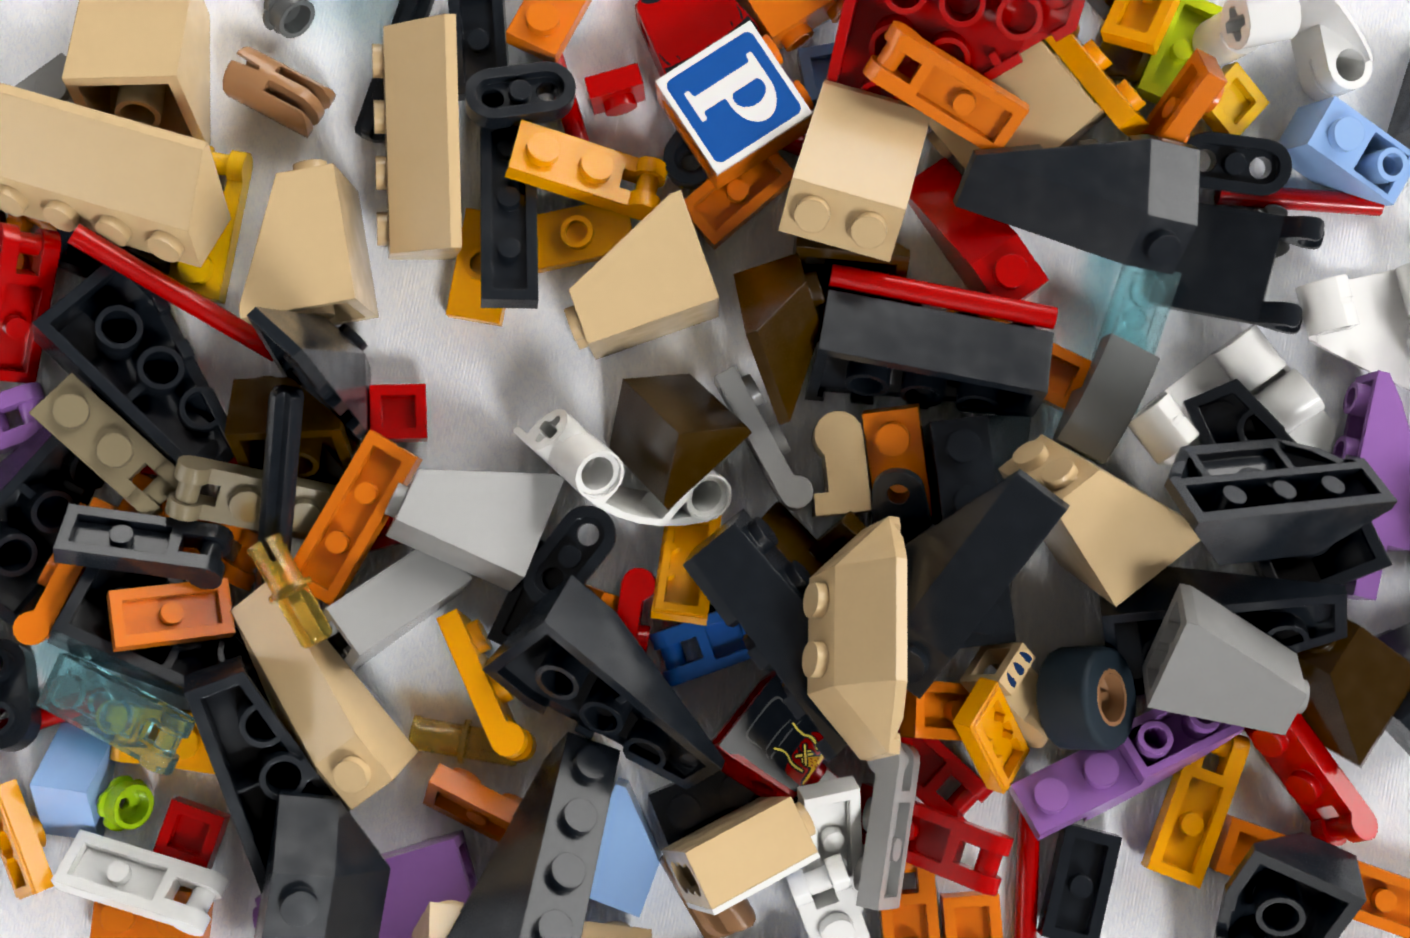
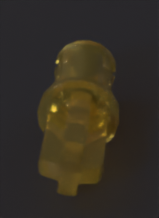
(291, 592)
(454, 740)

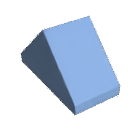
(71, 781)

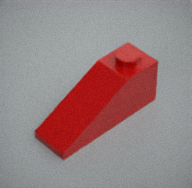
(980, 249)

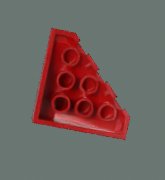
(975, 32)

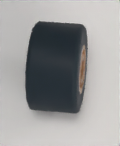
(1086, 698)

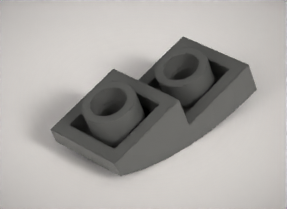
(1107, 400)

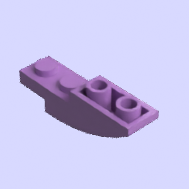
(1380, 435)
(1102, 779)

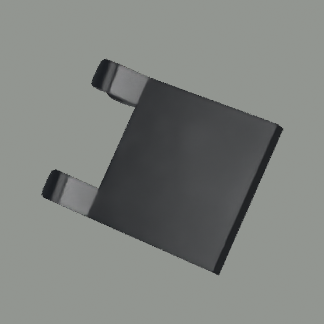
(1232, 264)

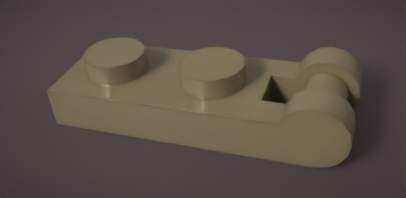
(106, 443)
(237, 495)

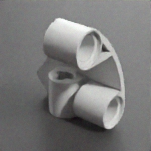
(1323, 36)
(1362, 320)
(1250, 358)
(599, 472)

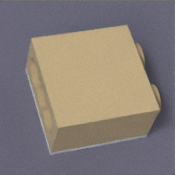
(742, 853)

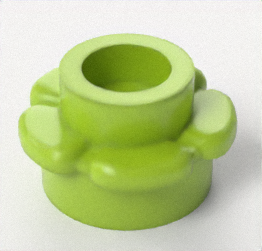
(136, 808)

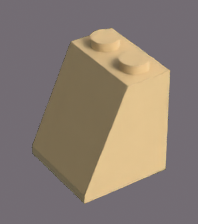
(143, 62)
(1057, 106)
(855, 171)
(312, 249)
(645, 285)
(1112, 531)

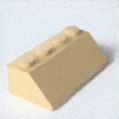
(420, 139)
(109, 175)

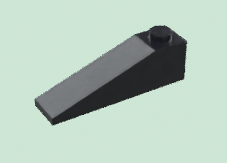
(1108, 199)
(136, 362)
(86, 632)

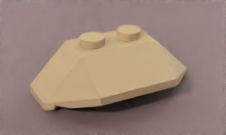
(860, 640)

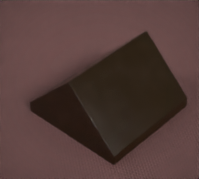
(672, 433)

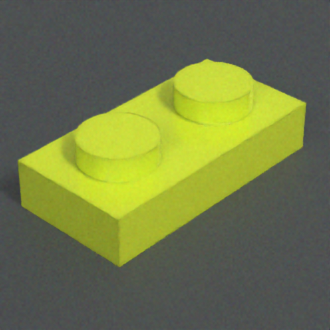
(1174, 48)

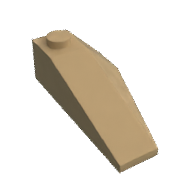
(322, 704)

